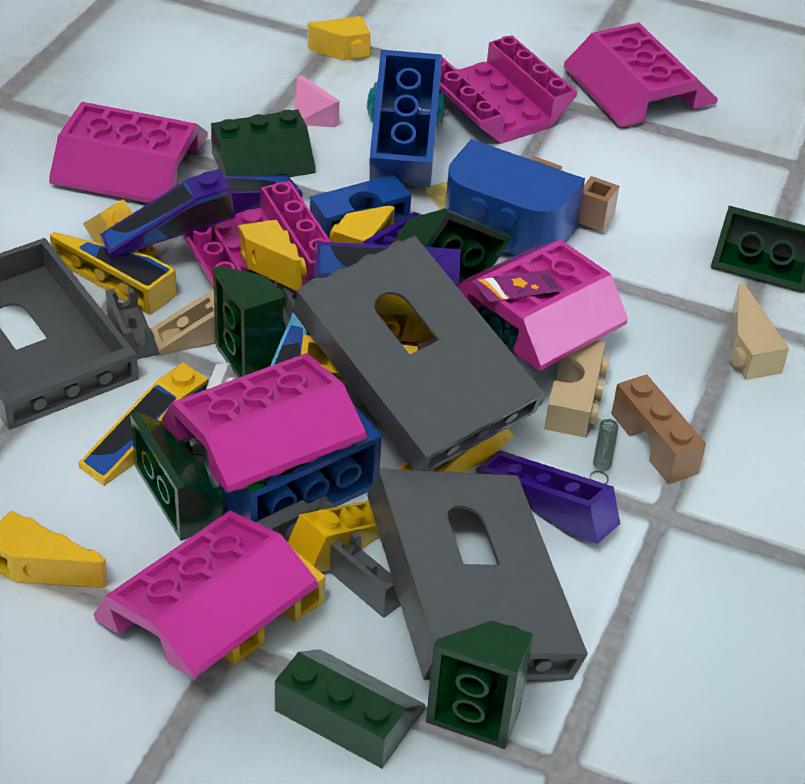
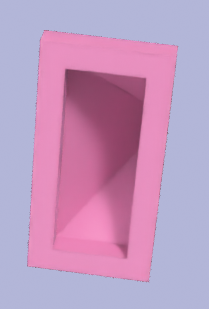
(315, 104)

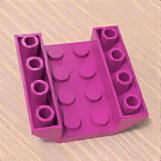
(628, 69)
(509, 92)
(122, 152)
(220, 242)
(557, 321)
(268, 421)
(210, 592)

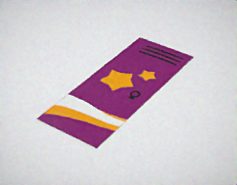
(518, 285)

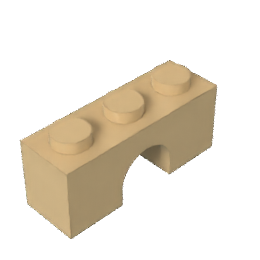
(575, 389)

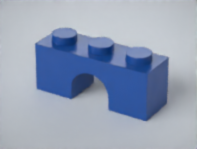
(332, 206)

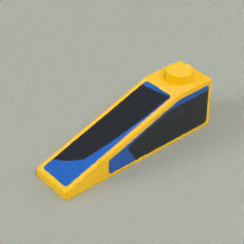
(148, 277)
(114, 450)

